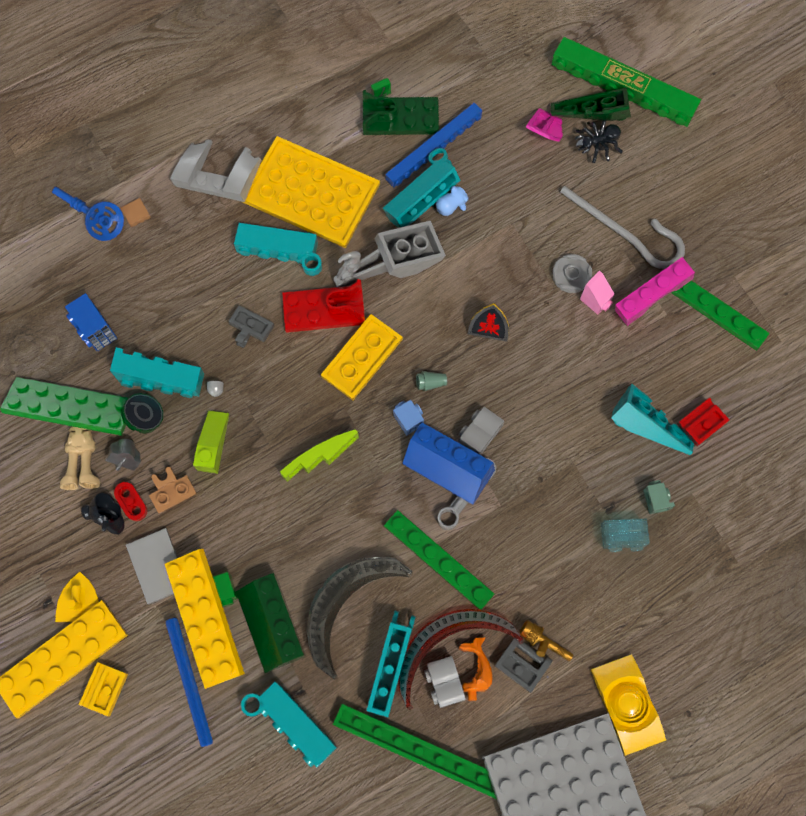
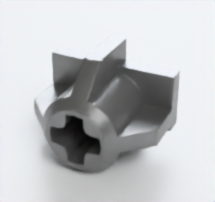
(124, 455)

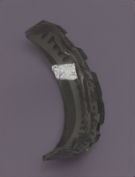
(332, 596)

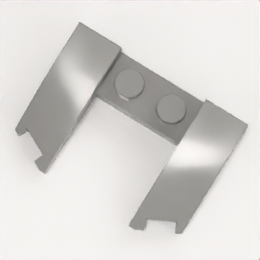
(235, 186)

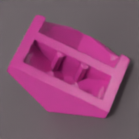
(546, 125)

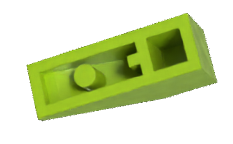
(211, 442)

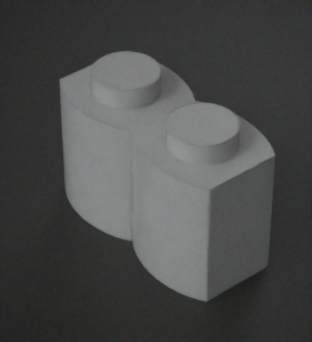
(481, 430)
(445, 682)

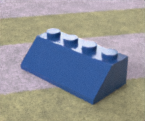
(448, 463)

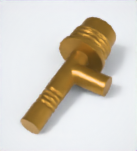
(533, 633)

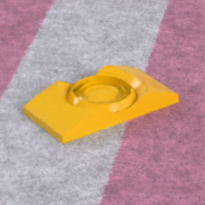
(628, 704)

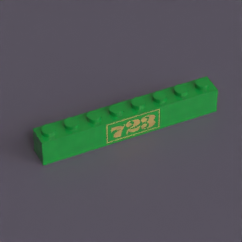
(614, 75)

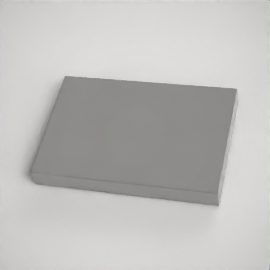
(148, 559)

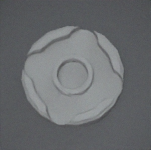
(571, 273)

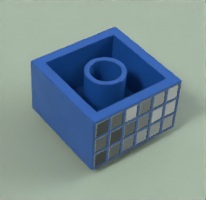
(89, 323)

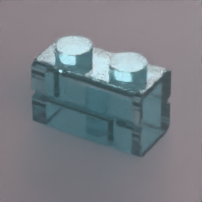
(625, 534)

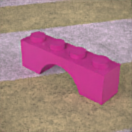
(662, 284)

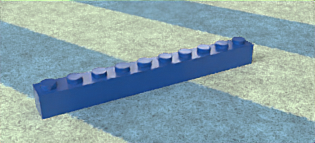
(438, 140)

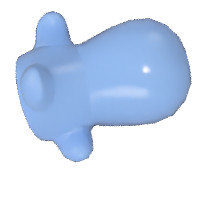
(449, 202)

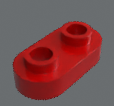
(131, 502)

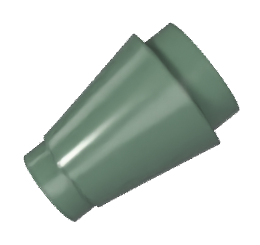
(430, 380)

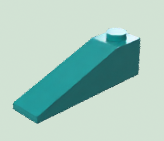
(641, 418)

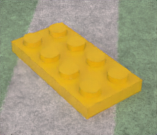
(361, 357)

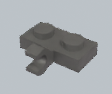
(250, 325)

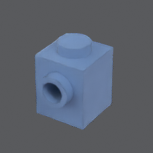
(408, 416)

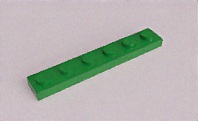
(722, 314)
(439, 560)

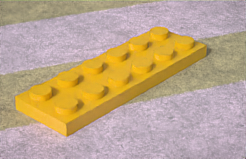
(204, 618)
(60, 659)

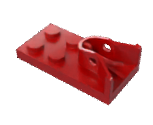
(324, 308)

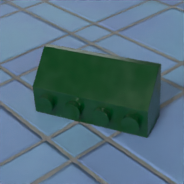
(270, 623)

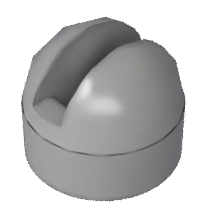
(215, 388)

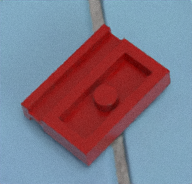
(703, 422)

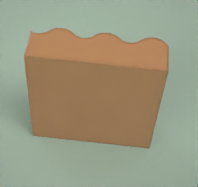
(135, 212)

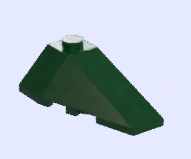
(602, 106)

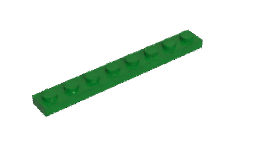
(414, 749)

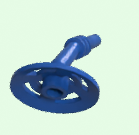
(98, 217)

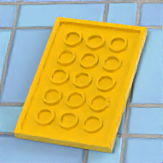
(311, 191)

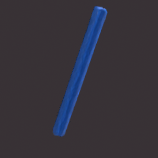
(189, 682)

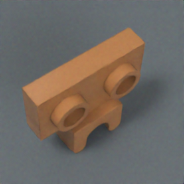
(171, 491)

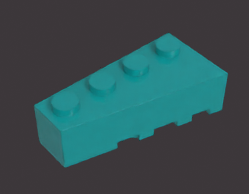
(156, 374)

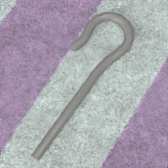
(629, 236)

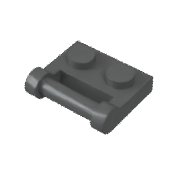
(519, 669)

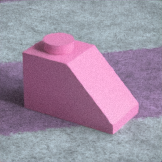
(598, 294)

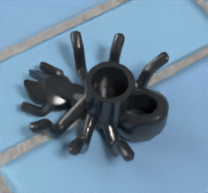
(600, 140)

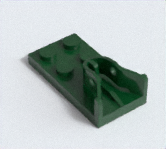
(400, 115)

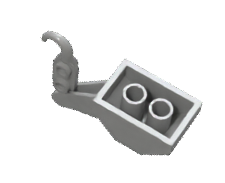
(404, 254)

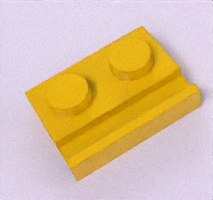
(103, 689)

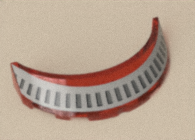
(440, 629)

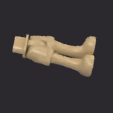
(79, 443)

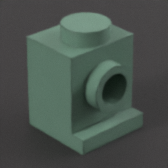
(657, 497)

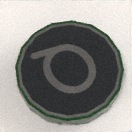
(142, 413)

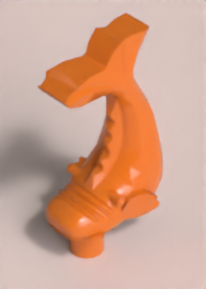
(484, 677)

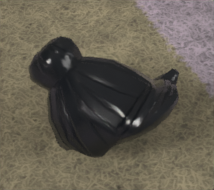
(104, 512)

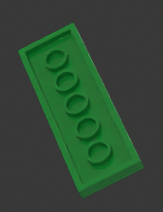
(65, 406)

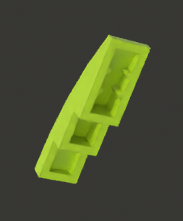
(327, 451)

